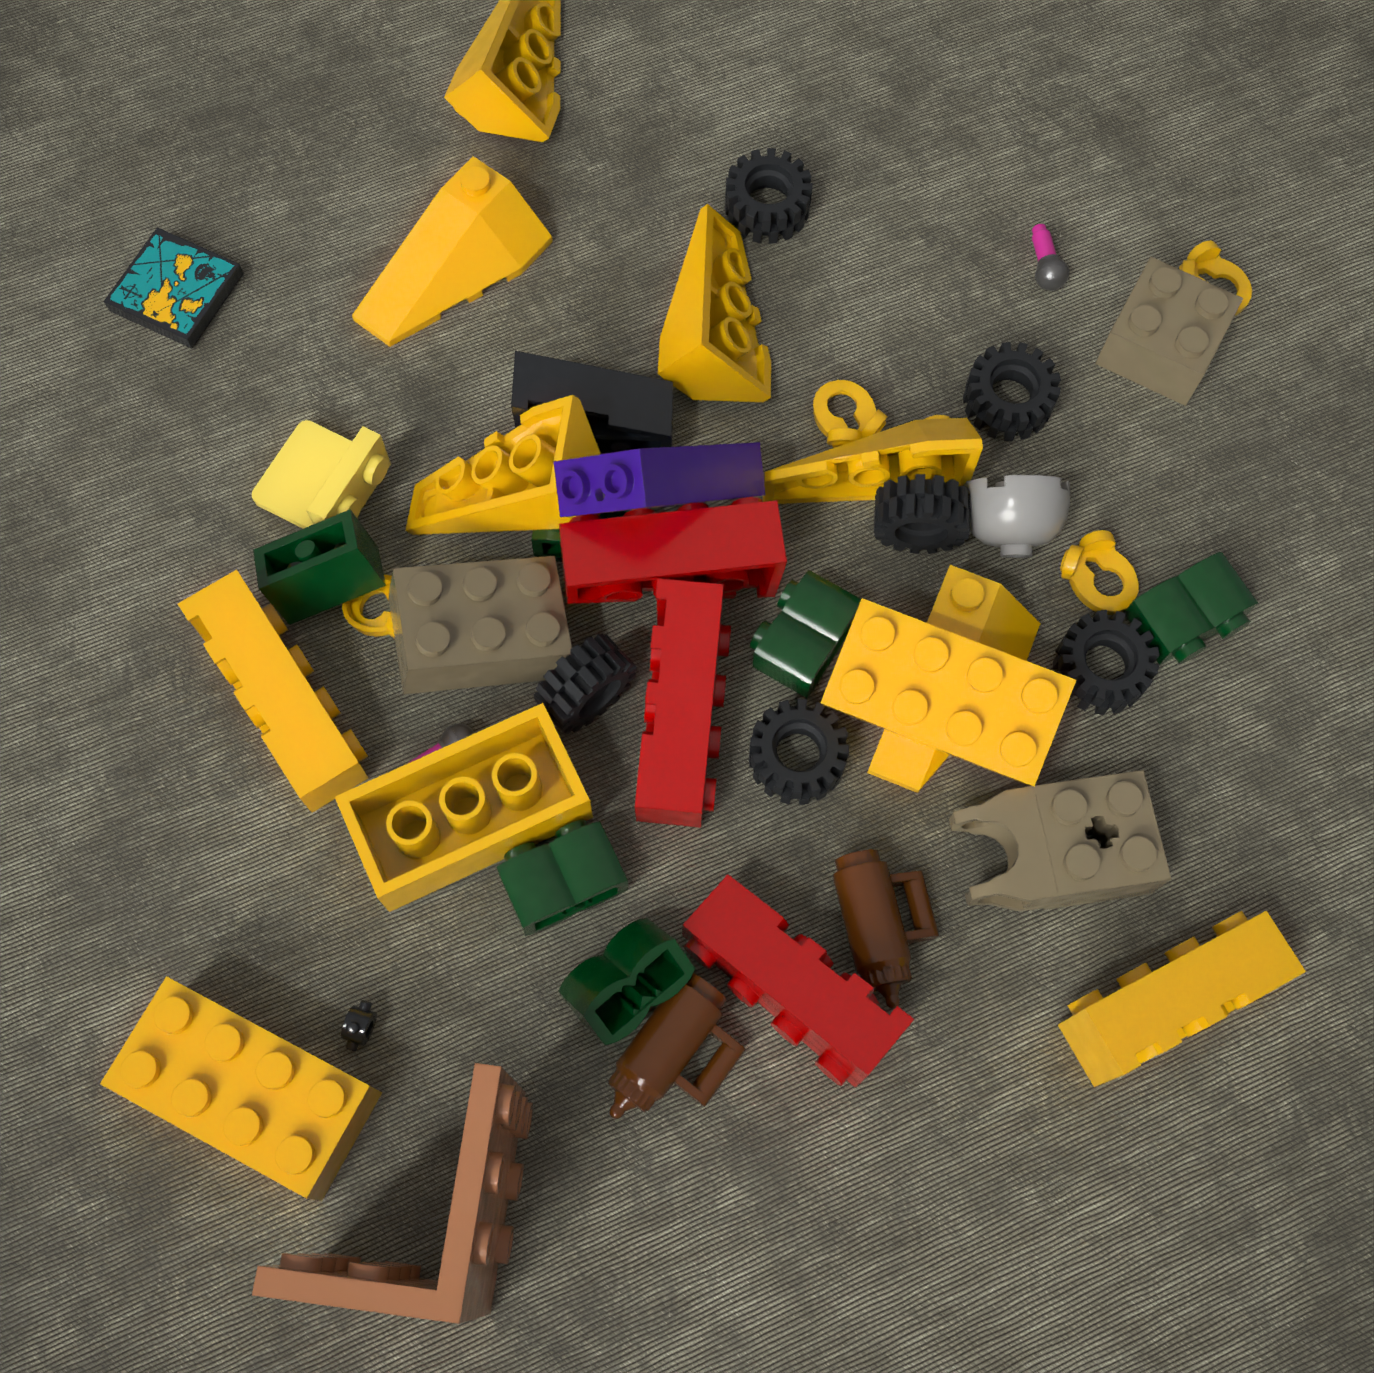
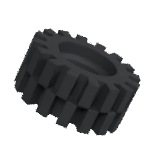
(774, 174)
(1017, 367)
(922, 514)
(1121, 638)
(585, 683)
(809, 722)

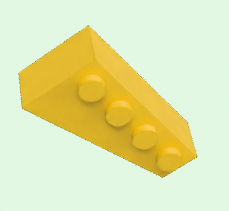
(275, 691)
(1180, 997)

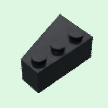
(620, 406)

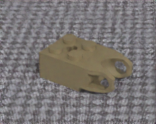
(1048, 849)

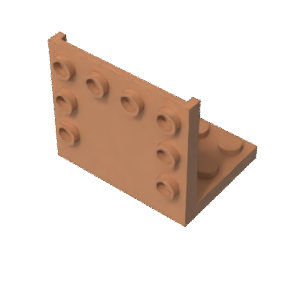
(474, 1234)

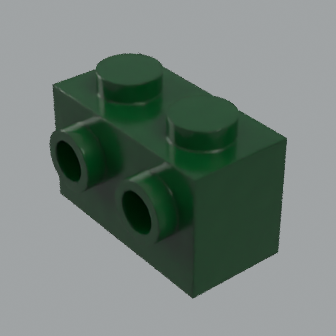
(319, 567)

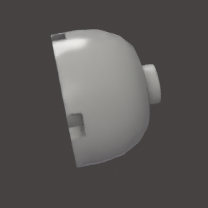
(1018, 512)

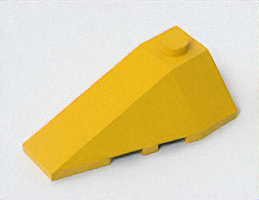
(510, 72)
(460, 245)
(710, 325)
(858, 468)
(508, 481)
(976, 611)

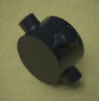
(358, 1025)

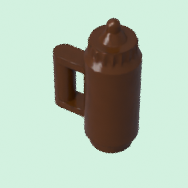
(875, 922)
(667, 1046)

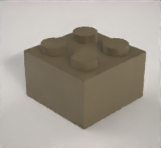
(1168, 331)

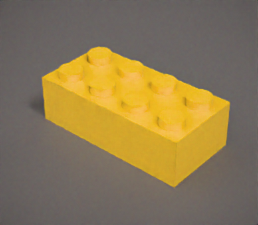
(948, 692)
(463, 807)
(242, 1089)

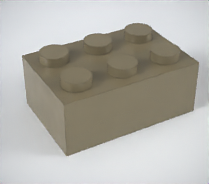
(477, 623)

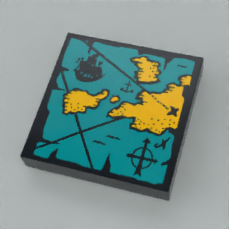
(174, 287)

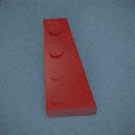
(696, 543)
(681, 704)
(793, 983)

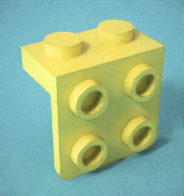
(322, 474)

